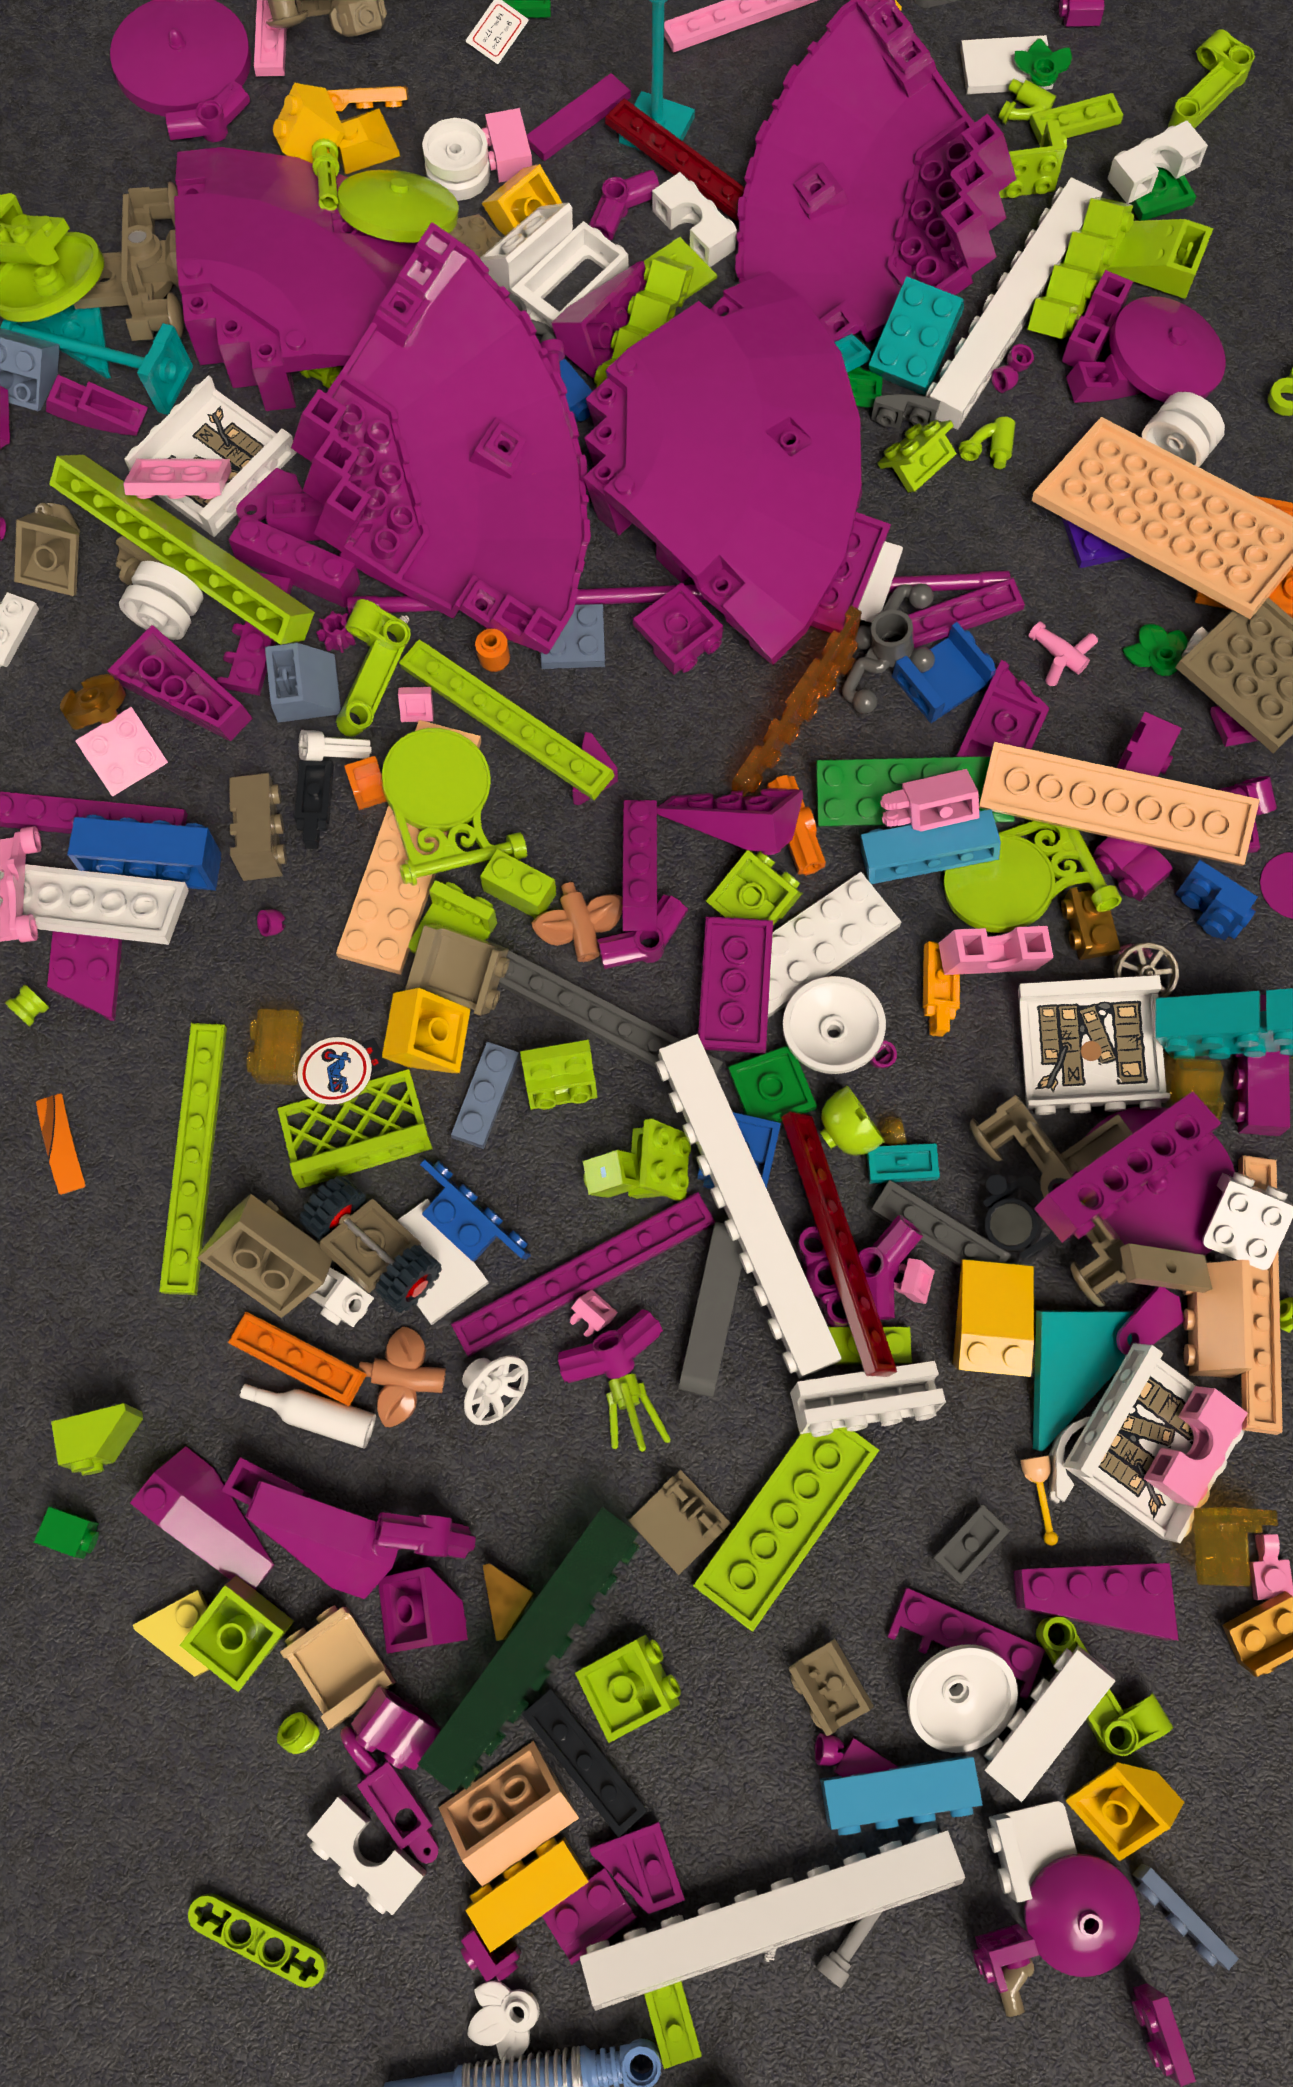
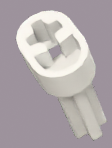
(315, 746)

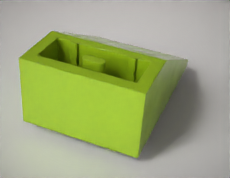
(1162, 254)

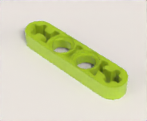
(260, 1932)

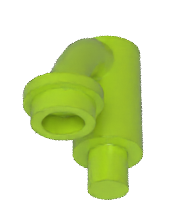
(1030, 95)
(1001, 445)

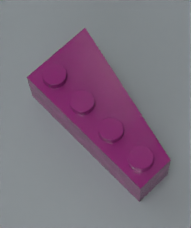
(174, 681)
(1112, 1596)

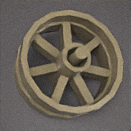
(1149, 969)

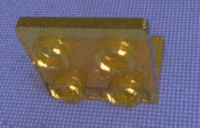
(1223, 1543)

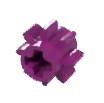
(335, 633)

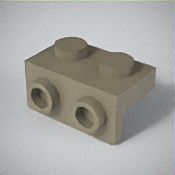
(830, 1687)

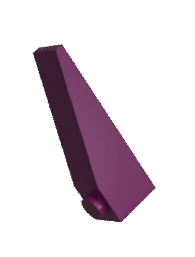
(592, 320)
(749, 822)
(191, 1507)
(323, 1538)

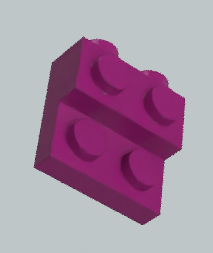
(679, 629)

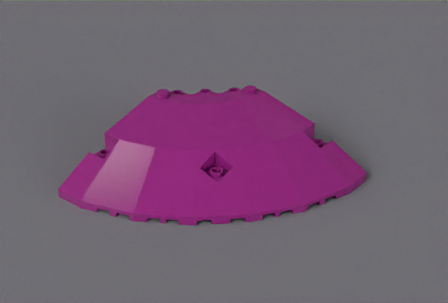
(894, 169)
(271, 273)
(415, 460)
(702, 463)

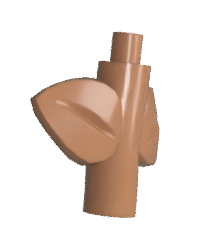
(579, 921)
(402, 1376)

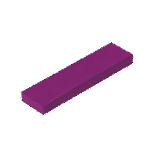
(577, 117)
(967, 610)

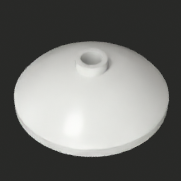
(839, 1006)
(971, 1711)

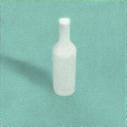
(317, 1414)

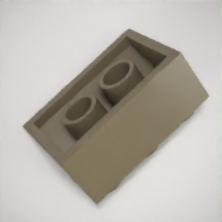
(266, 1256)

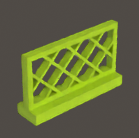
(355, 1155)

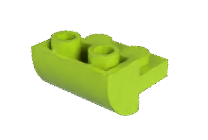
(31, 239)
(559, 1075)

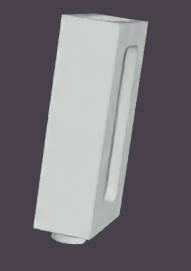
(579, 245)

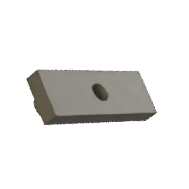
(1165, 1268)

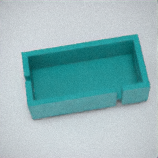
(1225, 1024)

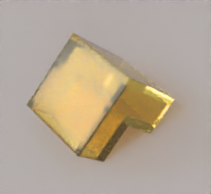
(1203, 1078)

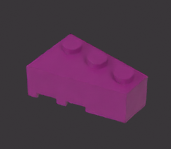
(1150, 746)

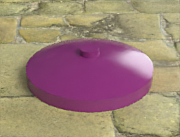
(1166, 348)

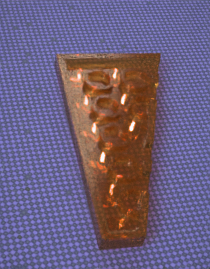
(802, 703)

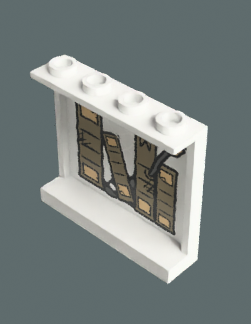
(215, 428)
(1109, 1011)
(1127, 1433)

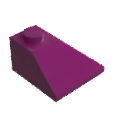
(420, 1611)

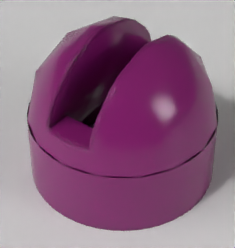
(1026, 357)
(1004, 373)
(270, 922)
(888, 1059)
(827, 1750)

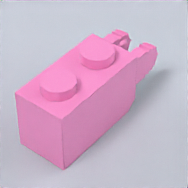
(933, 802)

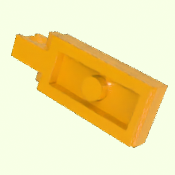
(366, 96)
(940, 991)

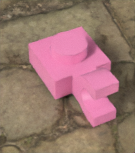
(1269, 1574)

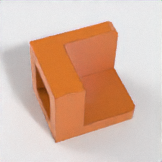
(366, 782)

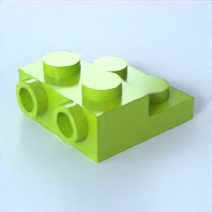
(755, 890)
(629, 1687)

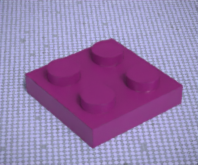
(1166, 2044)

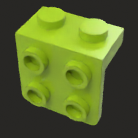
(1039, 167)
(457, 912)

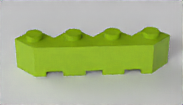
(1085, 262)
(652, 307)

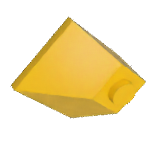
(366, 142)
(1126, 1807)

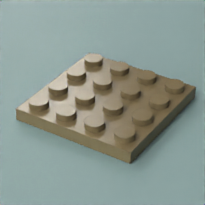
(1249, 671)

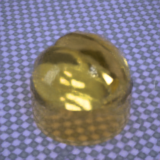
(897, 1132)

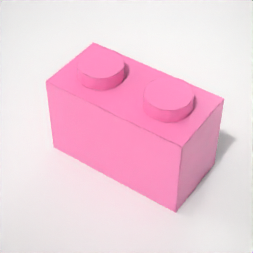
(507, 143)

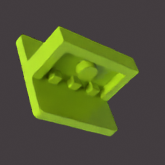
(920, 453)
(661, 1160)

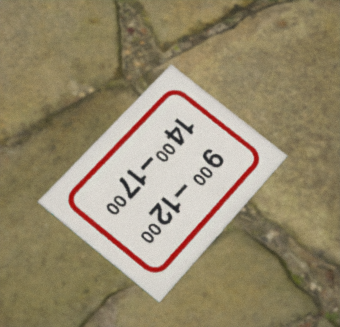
(497, 30)

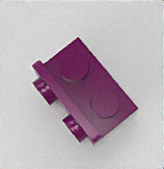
(1003, 1947)

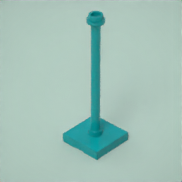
(670, 115)
(160, 371)

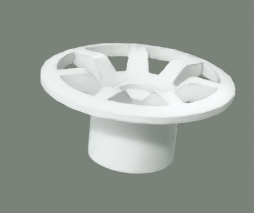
(488, 1383)

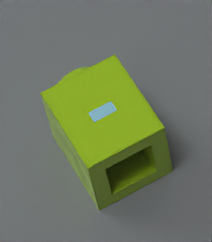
(611, 1174)

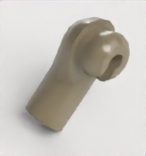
(58, 511)
(1014, 1980)

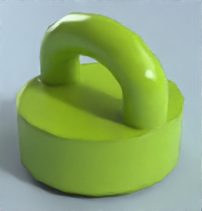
(297, 1733)

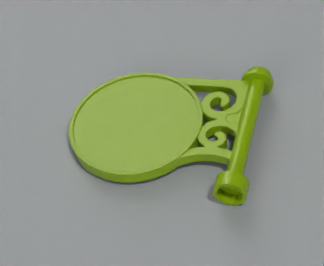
(440, 785)
(1022, 881)

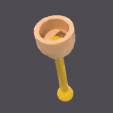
(1037, 1471)

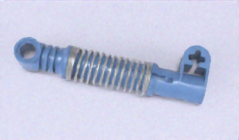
(582, 2069)

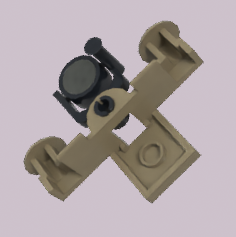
(1016, 1224)

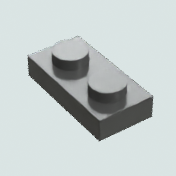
(970, 1544)

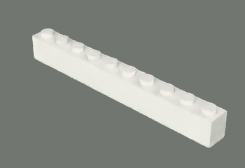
(1011, 305)
(748, 1206)
(770, 1919)

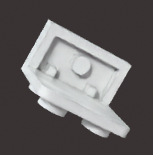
(1248, 1221)
(1027, 1843)

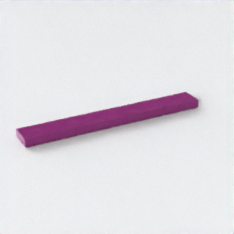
(582, 1274)

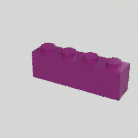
(293, 558)
(640, 865)
(1262, 1092)

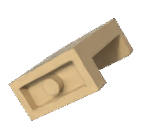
(337, 1665)

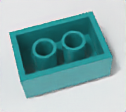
(916, 335)

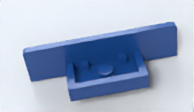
(465, 1221)

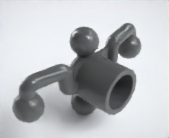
(885, 654)

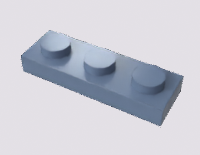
(485, 1095)
(1183, 1918)

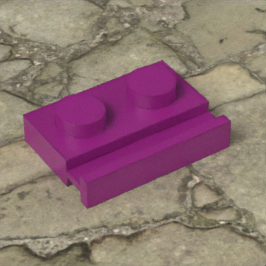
(589, 1915)

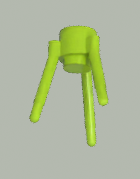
(626, 1393)

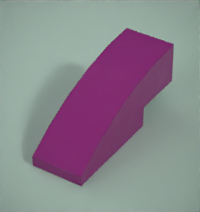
(1099, 382)
(95, 407)

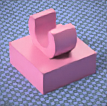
(415, 704)
(916, 1280)
(593, 1311)

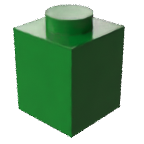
(67, 1533)

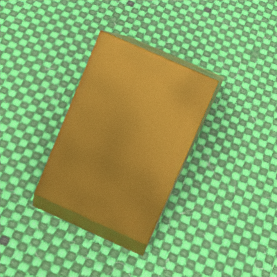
(506, 1600)

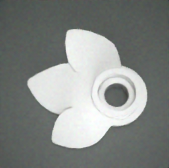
(497, 2021)

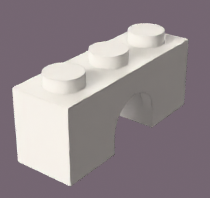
(1136, 170)
(681, 202)
(338, 1837)

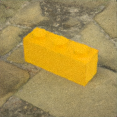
(526, 1892)

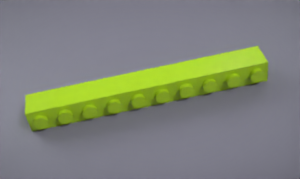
(183, 549)

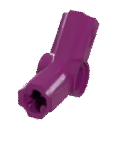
(210, 116)
(618, 197)
(627, 947)
(891, 1249)
(611, 1351)
(424, 1535)

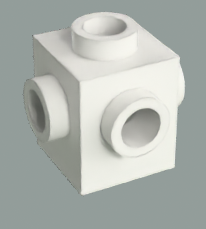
(341, 1298)

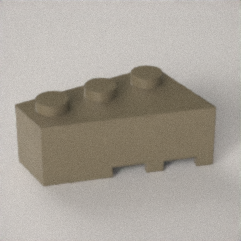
(256, 827)

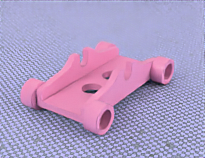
(12, 862)

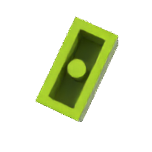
(518, 884)

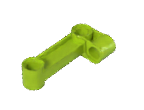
(1228, 67)
(371, 626)
(1140, 1722)

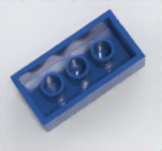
(146, 850)

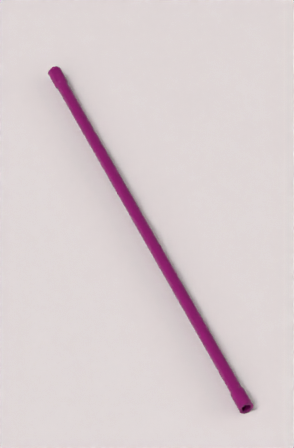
(654, 593)

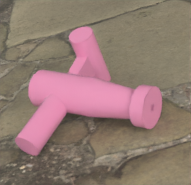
(1063, 652)

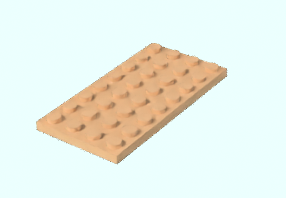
(1172, 516)

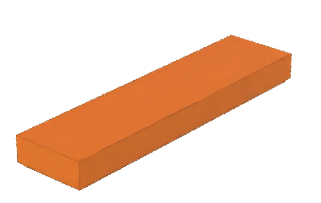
(297, 1359)

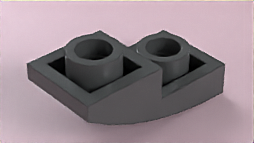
(893, 409)

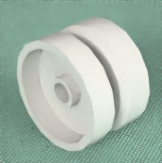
(457, 157)
(1186, 427)
(161, 599)

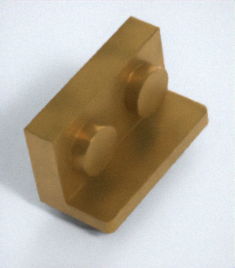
(1091, 931)
(1263, 1635)

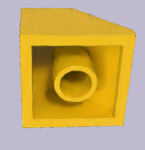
(305, 119)
(520, 197)
(426, 1031)

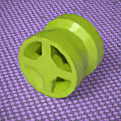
(27, 1005)

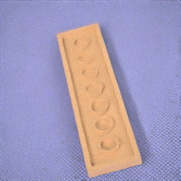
(1119, 804)
(385, 907)

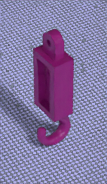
(387, 1795)

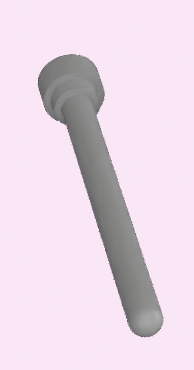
(837, 1963)

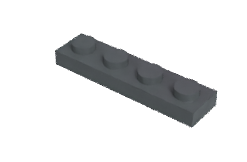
(938, 1230)

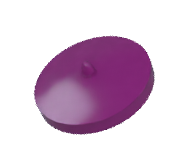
(179, 54)
(1179, 1205)

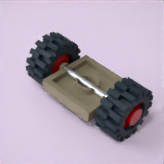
(370, 1244)

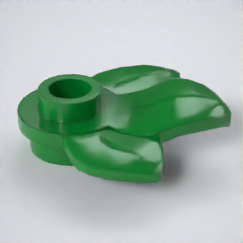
(1042, 63)
(1157, 649)

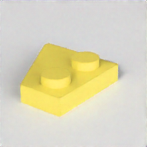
(171, 1625)

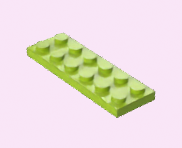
(784, 1523)

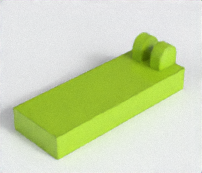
(673, 2025)

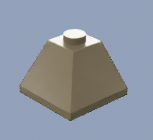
(46, 553)

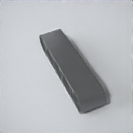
(712, 1314)

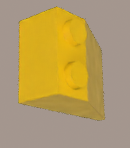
(995, 1318)

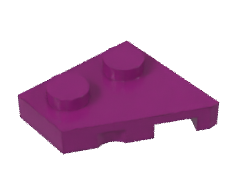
(642, 1867)

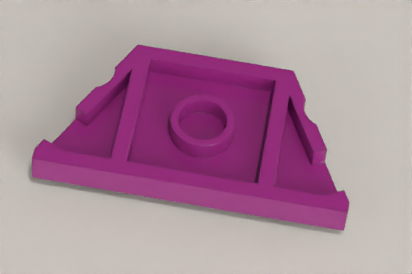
(1005, 716)
(86, 970)

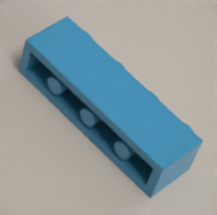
(910, 852)
(901, 1793)

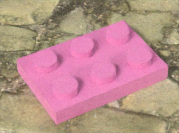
(177, 477)

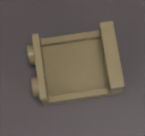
(459, 968)

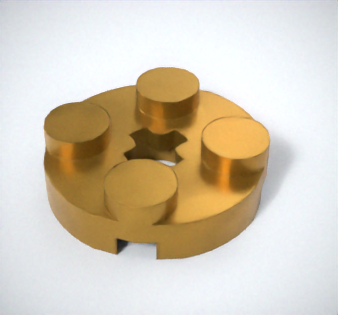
(94, 702)

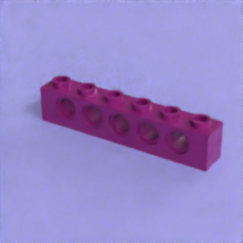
(1146, 1151)

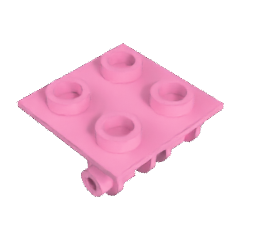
(121, 751)

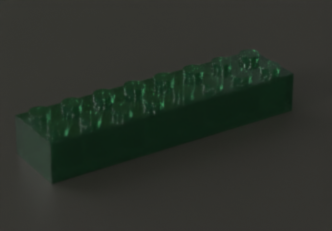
(528, 1650)

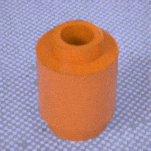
(492, 650)

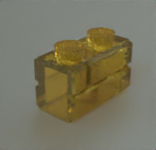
(276, 1046)

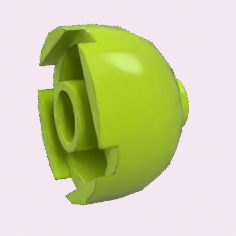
(849, 1124)

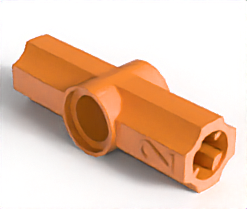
(804, 845)

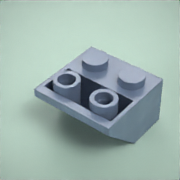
(27, 368)
(302, 682)

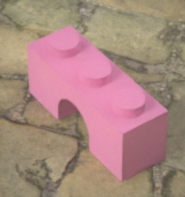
(973, 952)
(1214, 1425)

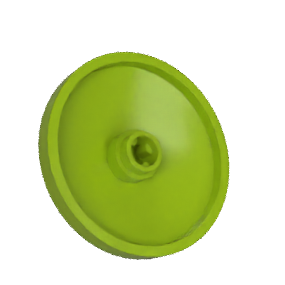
(396, 204)
(41, 291)

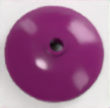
(1068, 1895)

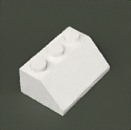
(528, 244)

